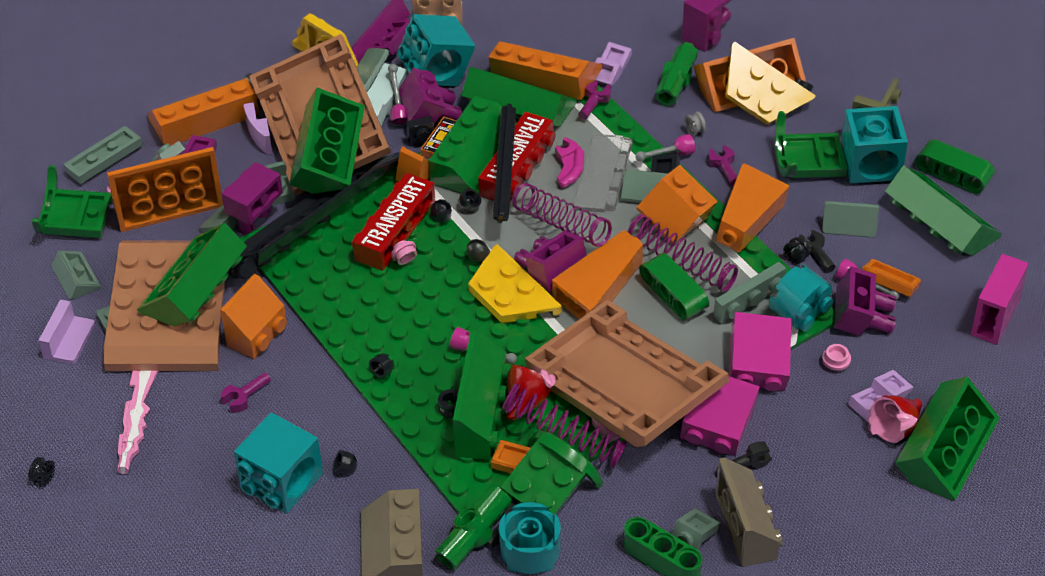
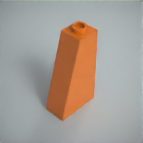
(750, 207)
(598, 275)

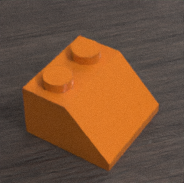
(677, 204)
(252, 318)

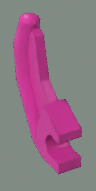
(573, 162)

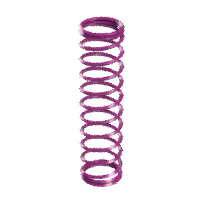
(593, 226)
(723, 273)
(507, 408)

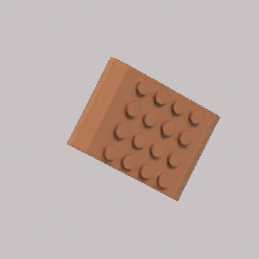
(290, 84)
(145, 343)
(624, 374)

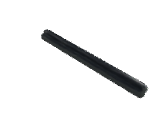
(504, 164)

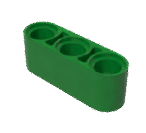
(955, 166)
(674, 286)
(652, 540)

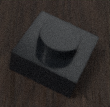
(419, 130)
(664, 163)

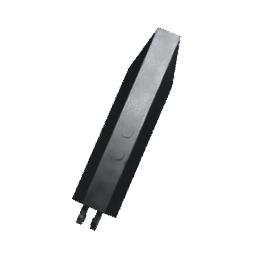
(304, 215)

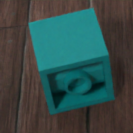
(437, 46)
(873, 143)
(278, 463)

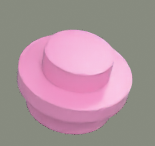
(404, 252)
(836, 357)

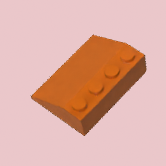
(165, 189)

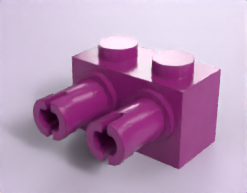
(703, 22)
(425, 98)
(252, 195)
(551, 257)
(857, 303)

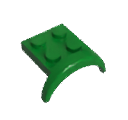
(808, 153)
(72, 210)
(549, 473)

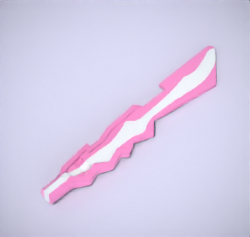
(133, 419)

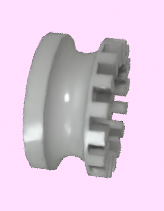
(695, 123)

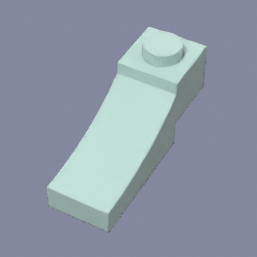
(382, 92)

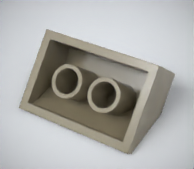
(746, 514)
(392, 535)

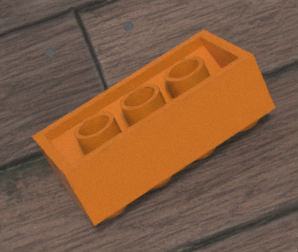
(544, 69)
(713, 75)
(203, 112)

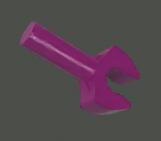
(594, 97)
(724, 162)
(241, 394)

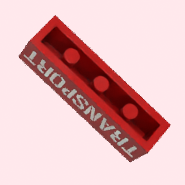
(531, 140)
(393, 220)

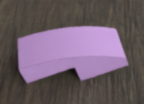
(613, 63)
(258, 129)
(886, 384)

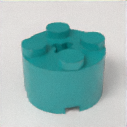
(801, 297)
(530, 538)

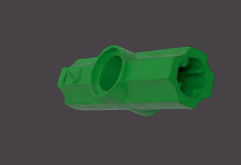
(676, 74)
(473, 527)

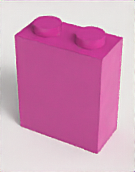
(999, 299)
(760, 350)
(722, 417)

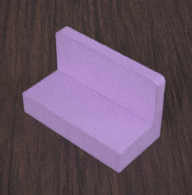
(65, 334)

